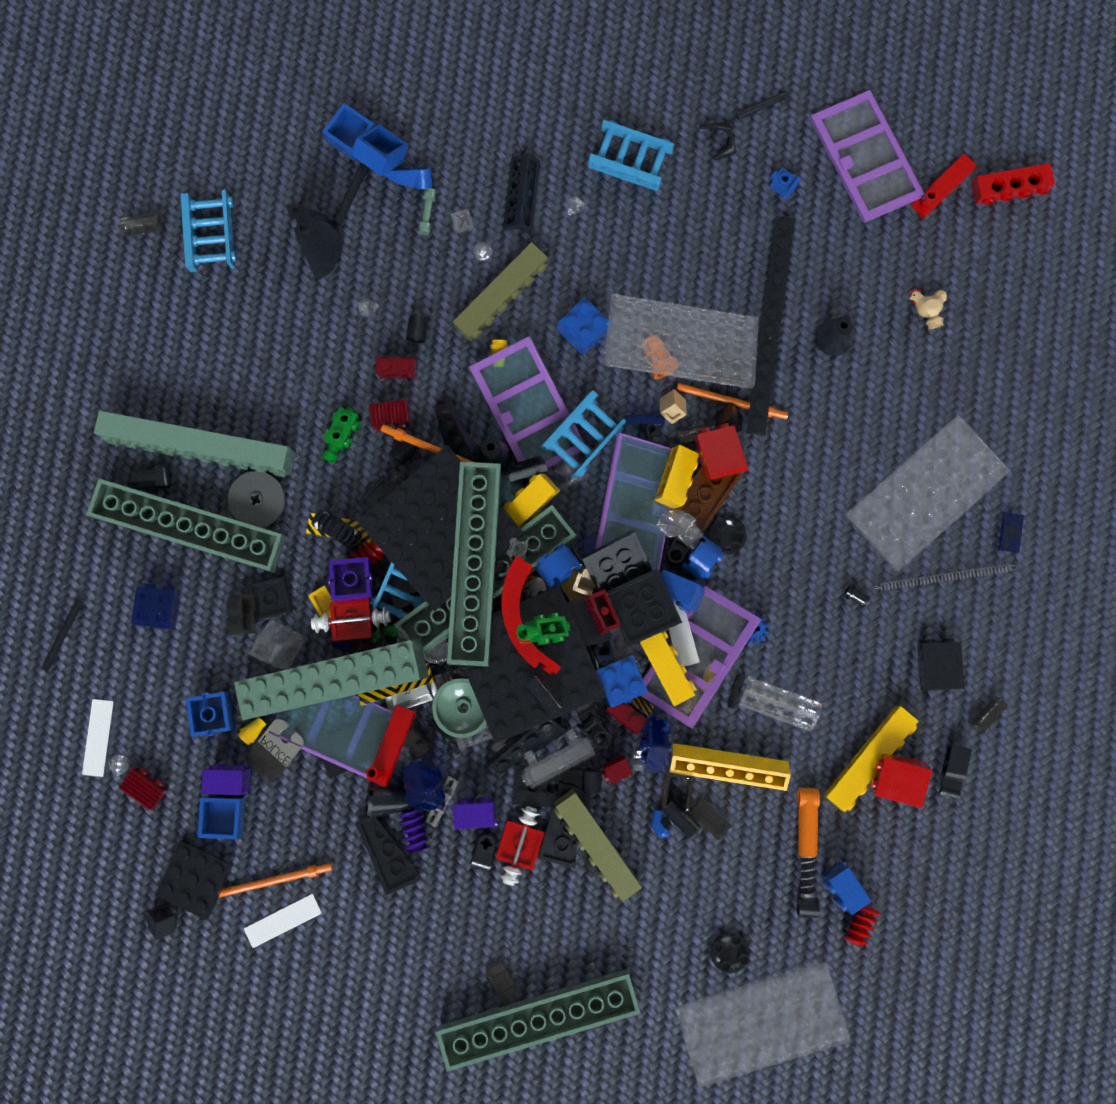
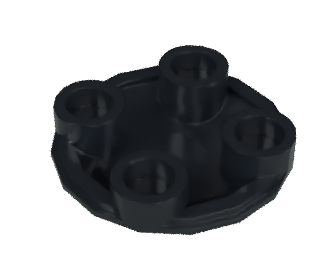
(728, 535)
(730, 953)

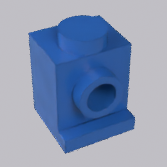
(784, 188)

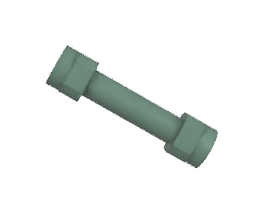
(429, 197)

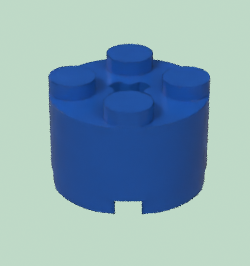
(702, 558)
(558, 566)

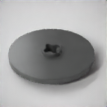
(269, 492)

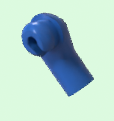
(657, 826)

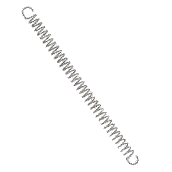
(945, 576)

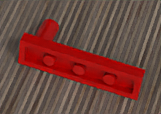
(944, 185)
(391, 746)

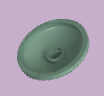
(449, 712)

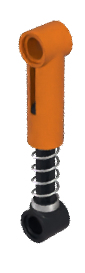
(808, 803)

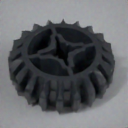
(336, 529)

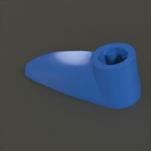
(411, 177)

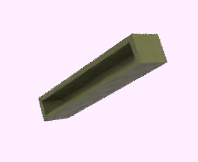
(501, 292)
(597, 845)

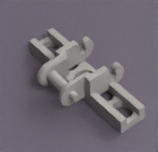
(447, 797)

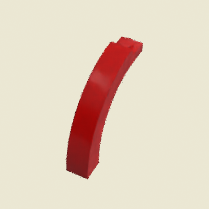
(510, 604)

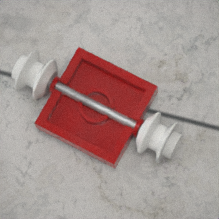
(351, 620)
(520, 845)

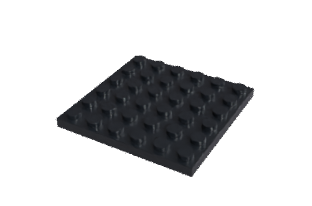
(419, 527)
(501, 687)

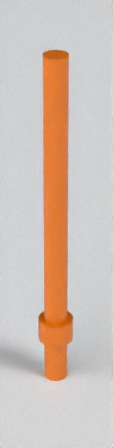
(728, 400)
(401, 435)
(311, 871)

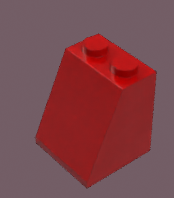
(720, 452)
(901, 779)

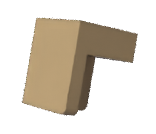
(673, 406)
(583, 582)

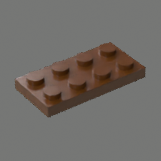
(707, 496)

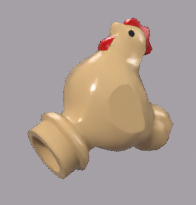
(929, 306)

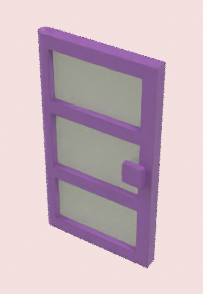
(867, 156)
(719, 635)

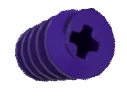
(414, 830)

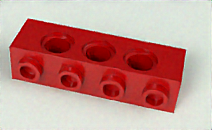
(1040, 175)

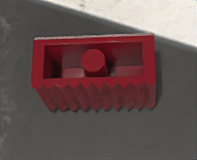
(396, 368)
(392, 414)
(602, 612)
(628, 716)
(616, 770)
(143, 788)

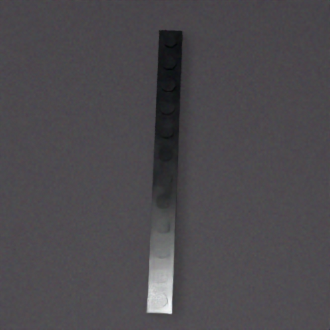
(770, 326)

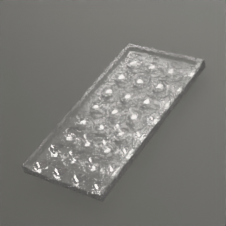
(681, 341)
(927, 493)
(762, 1024)

